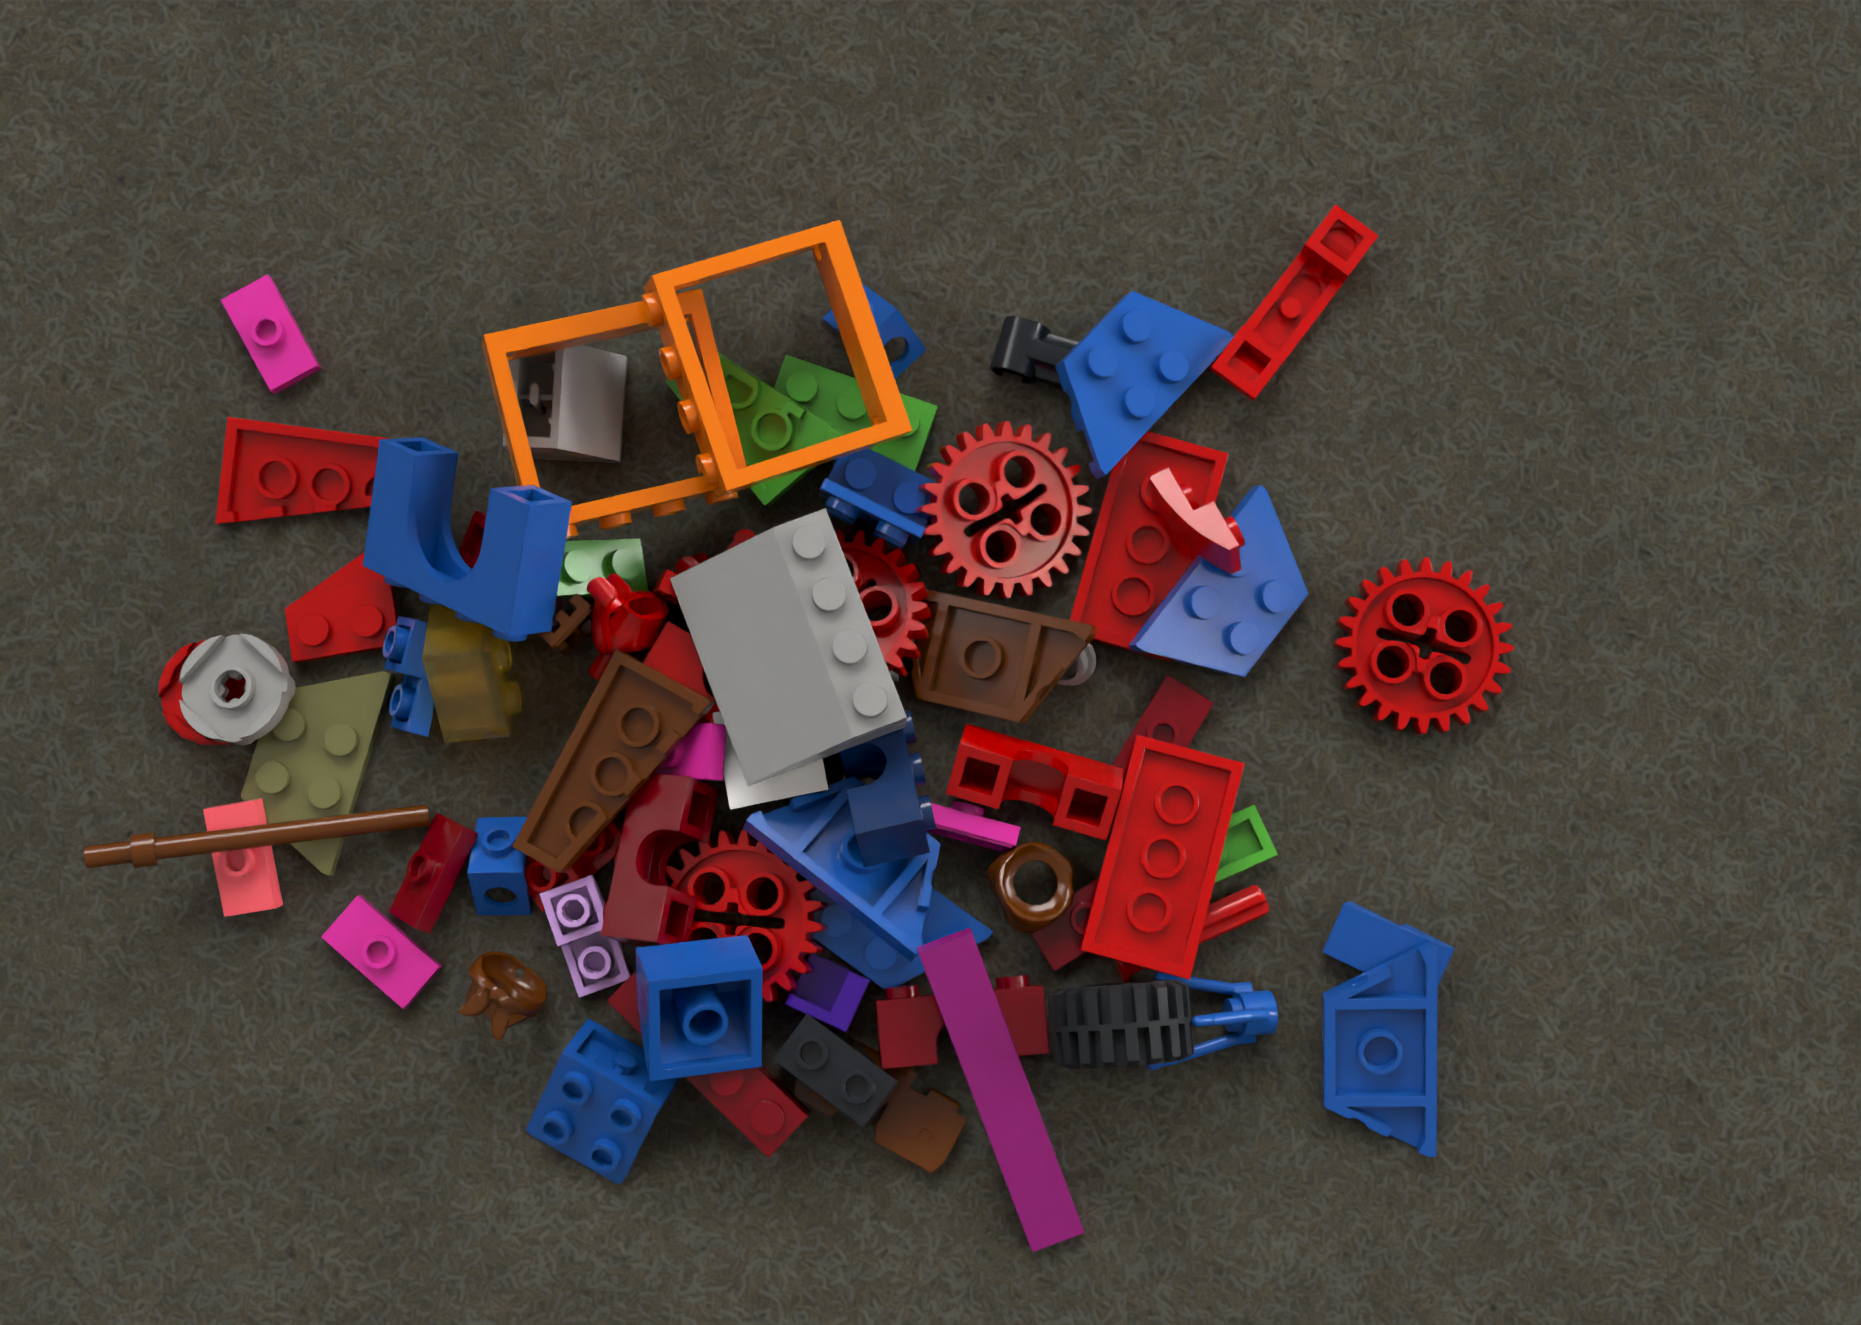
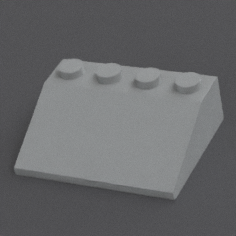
(788, 648)

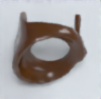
(1023, 916)
(501, 994)

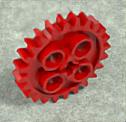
(1026, 552)
(893, 588)
(1434, 599)
(743, 872)

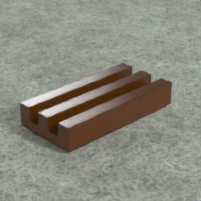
(570, 625)

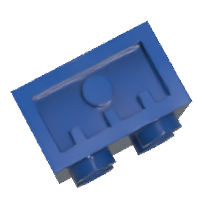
(878, 493)
(600, 1102)

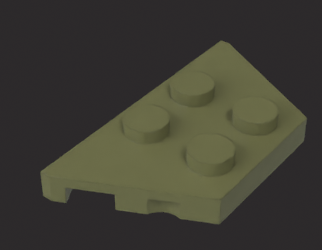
(319, 757)

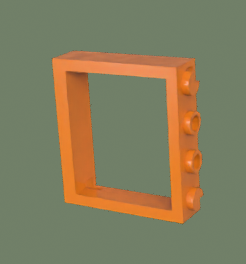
(591, 328)
(856, 329)

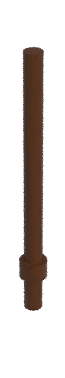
(147, 849)

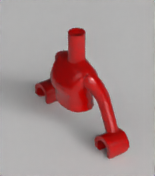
(636, 618)

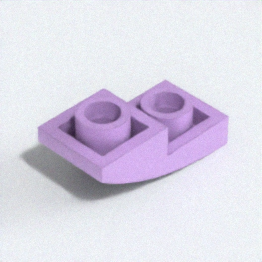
(577, 924)

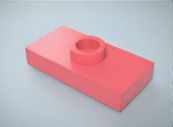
(244, 876)

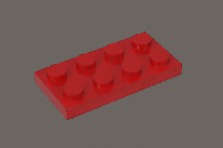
(1133, 549)
(1162, 857)

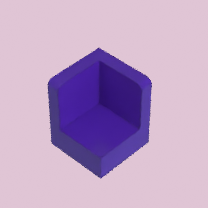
(829, 992)

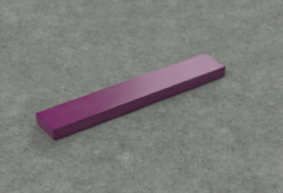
(1000, 1089)

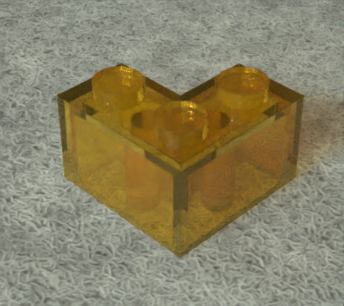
(469, 678)

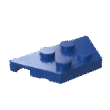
(1133, 371)
(1227, 617)
(820, 844)
(873, 955)
(1384, 1048)

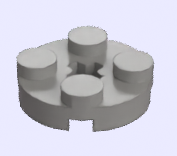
(204, 688)

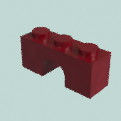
(656, 822)
(911, 1022)

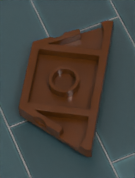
(993, 656)

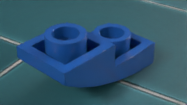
(412, 700)
(1370, 940)

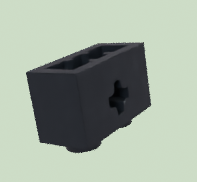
(836, 1071)

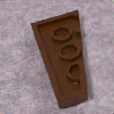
(613, 751)

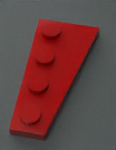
(293, 471)

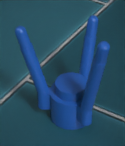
(1245, 1014)

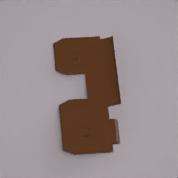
(911, 1124)

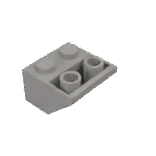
(572, 403)

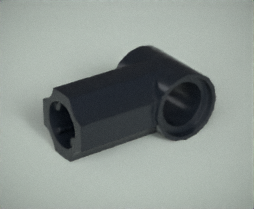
(1029, 351)

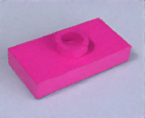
(271, 334)
(699, 754)
(967, 824)
(381, 951)

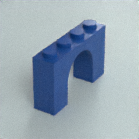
(414, 546)

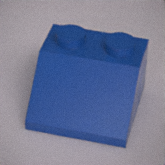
(700, 1007)

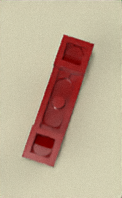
(1294, 303)

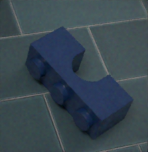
(888, 812)

